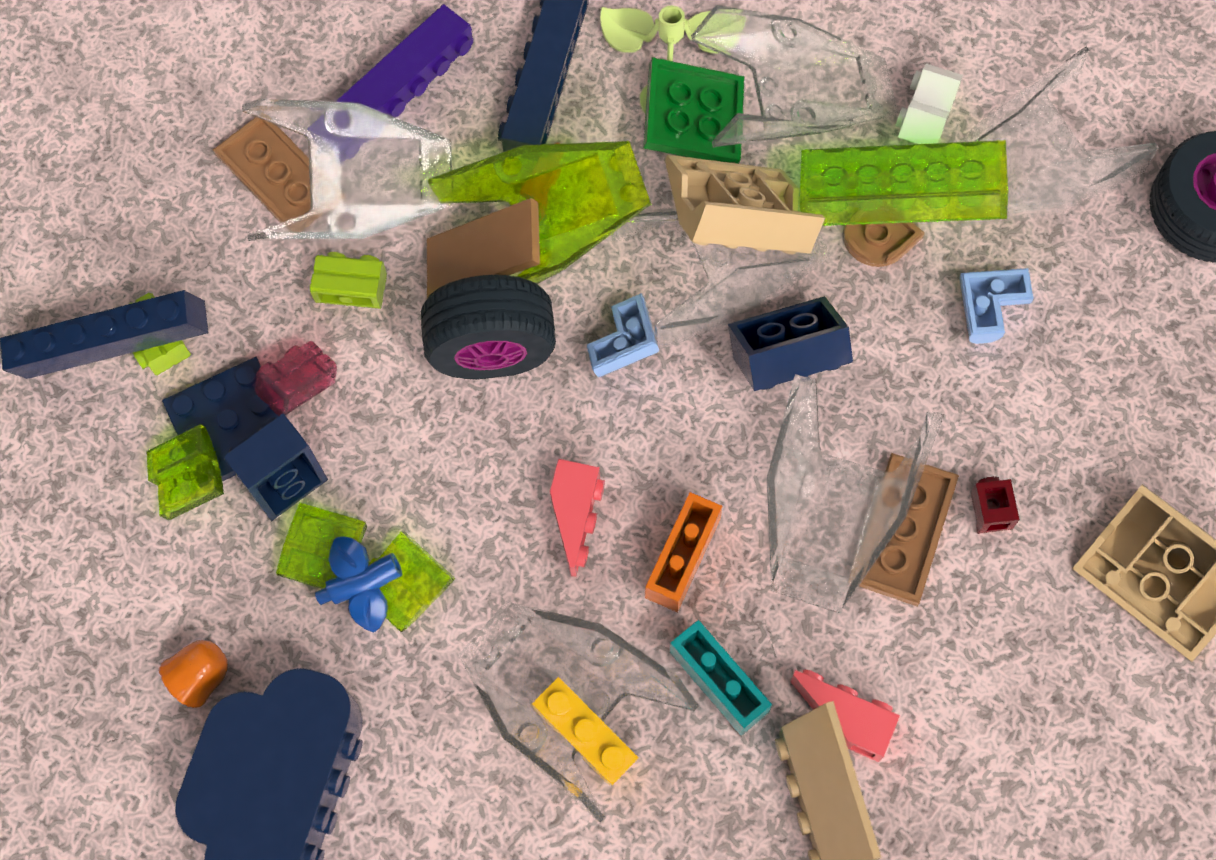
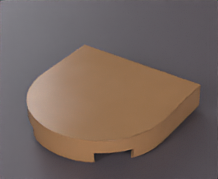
(881, 242)

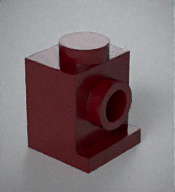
(1002, 494)

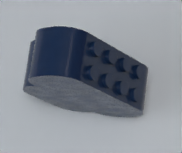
(271, 770)

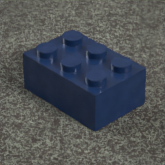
(790, 342)
(276, 466)

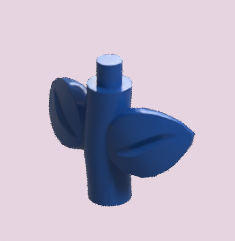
(359, 582)

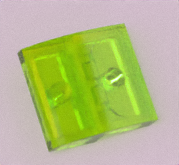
(185, 472)
(309, 544)
(419, 585)

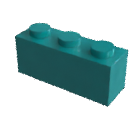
(720, 677)

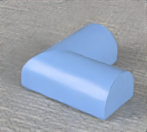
(985, 294)
(630, 343)

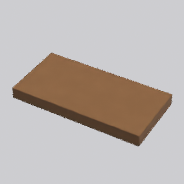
(269, 167)
(486, 246)
(909, 555)

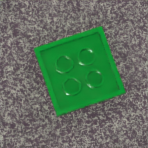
(689, 109)

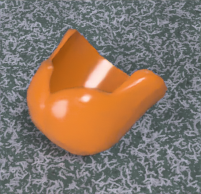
(194, 672)

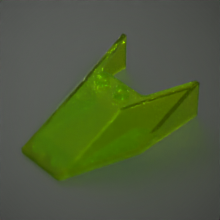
(579, 190)

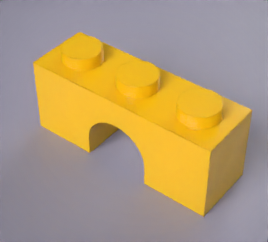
(584, 731)

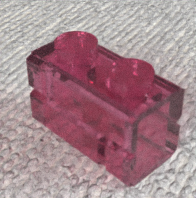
(295, 378)

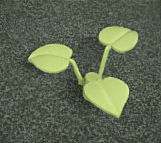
(629, 27)

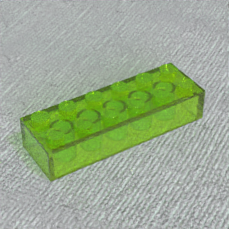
(905, 183)

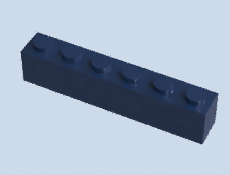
(543, 73)
(104, 335)

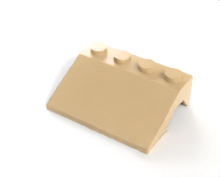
(740, 206)
(1158, 571)
(826, 787)

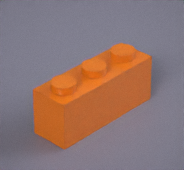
(683, 552)

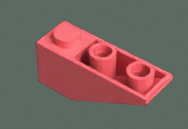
(573, 498)
(864, 724)

